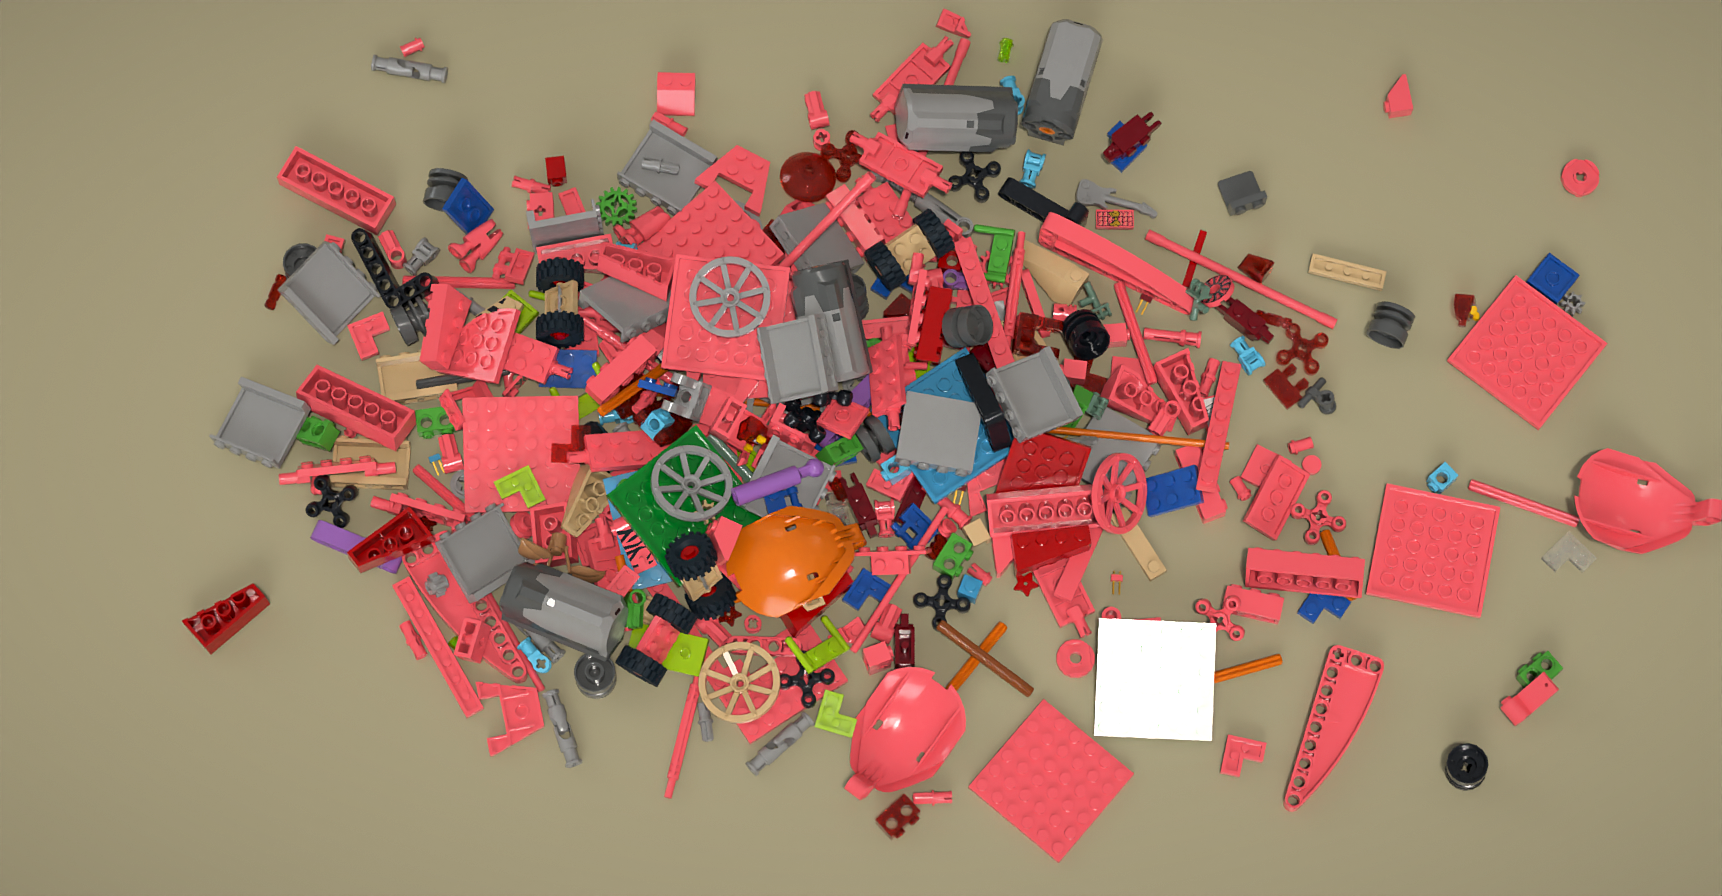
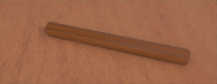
(985, 658)

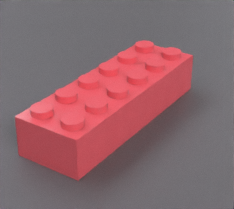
(336, 190)
(357, 407)
(1040, 510)
(1304, 572)

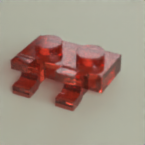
(1283, 389)

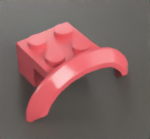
(727, 424)

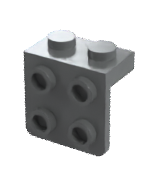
(1241, 193)

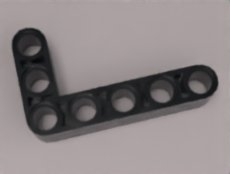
(1039, 205)
(386, 275)
(985, 402)

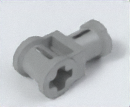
(422, 255)

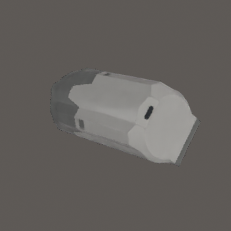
(1062, 81)
(956, 117)
(831, 292)
(564, 609)

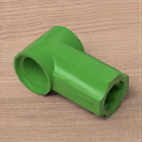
(635, 610)

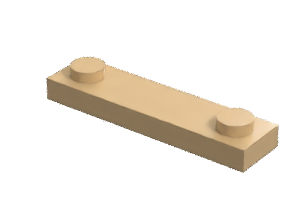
(1347, 272)
(1141, 548)

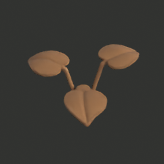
(556, 548)

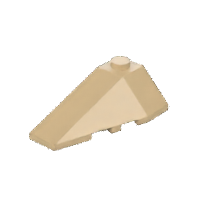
(1054, 274)

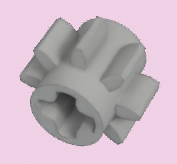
(1569, 308)
(436, 584)

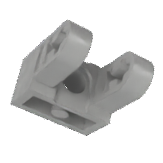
(688, 387)

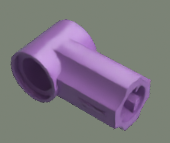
(960, 281)

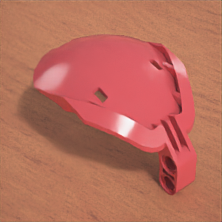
(1614, 503)
(916, 719)

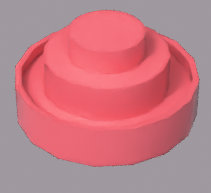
(521, 524)

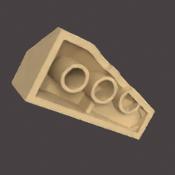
(585, 500)

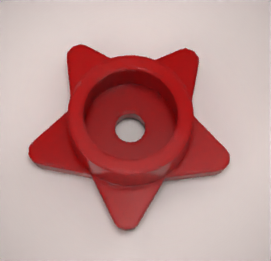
(1025, 588)

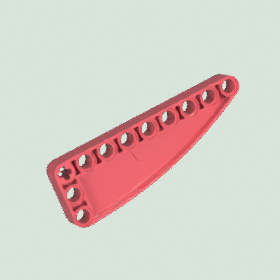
(1112, 262)
(455, 607)
(1344, 712)

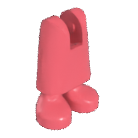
(642, 227)
(478, 243)

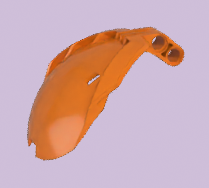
(776, 563)

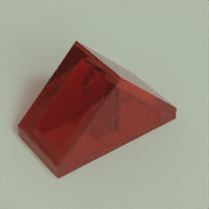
(1256, 267)
(898, 307)

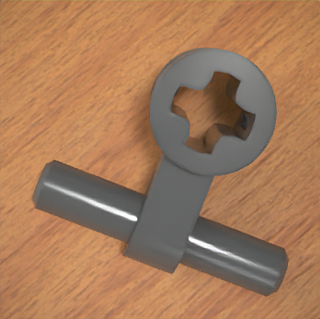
(1324, 398)

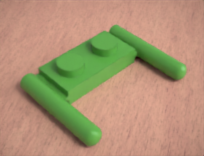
(1000, 251)

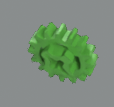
(623, 209)

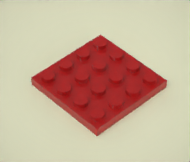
(1043, 464)

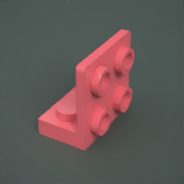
(783, 431)

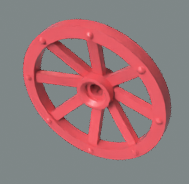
(1116, 493)

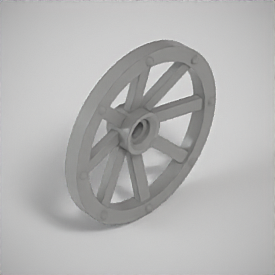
(760, 316)
(693, 480)

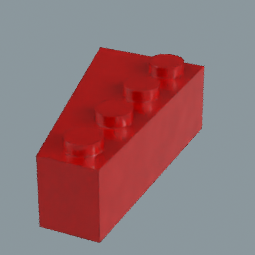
(931, 333)
(392, 540)
(1047, 547)
(226, 617)
(800, 619)

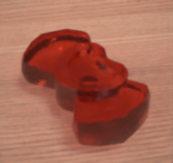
(937, 546)

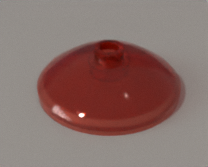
(804, 184)

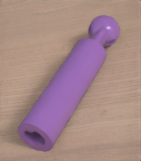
(775, 482)

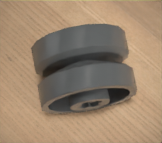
(874, 439)

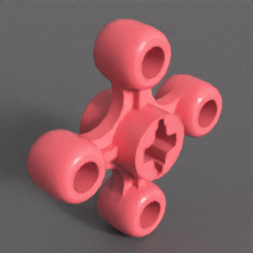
(1325, 519)
(1225, 612)

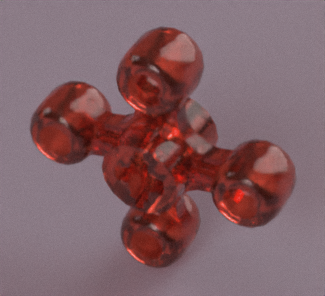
(841, 154)
(1306, 344)

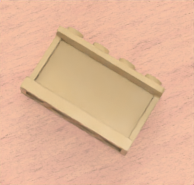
(399, 378)
(363, 446)

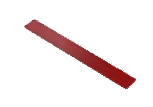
(1192, 265)

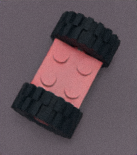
(658, 639)

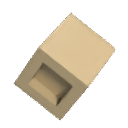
(976, 533)

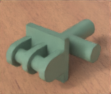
(1198, 291)
(1092, 298)
(1097, 406)

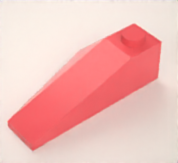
(1132, 396)

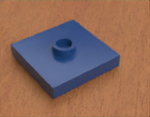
(1552, 278)

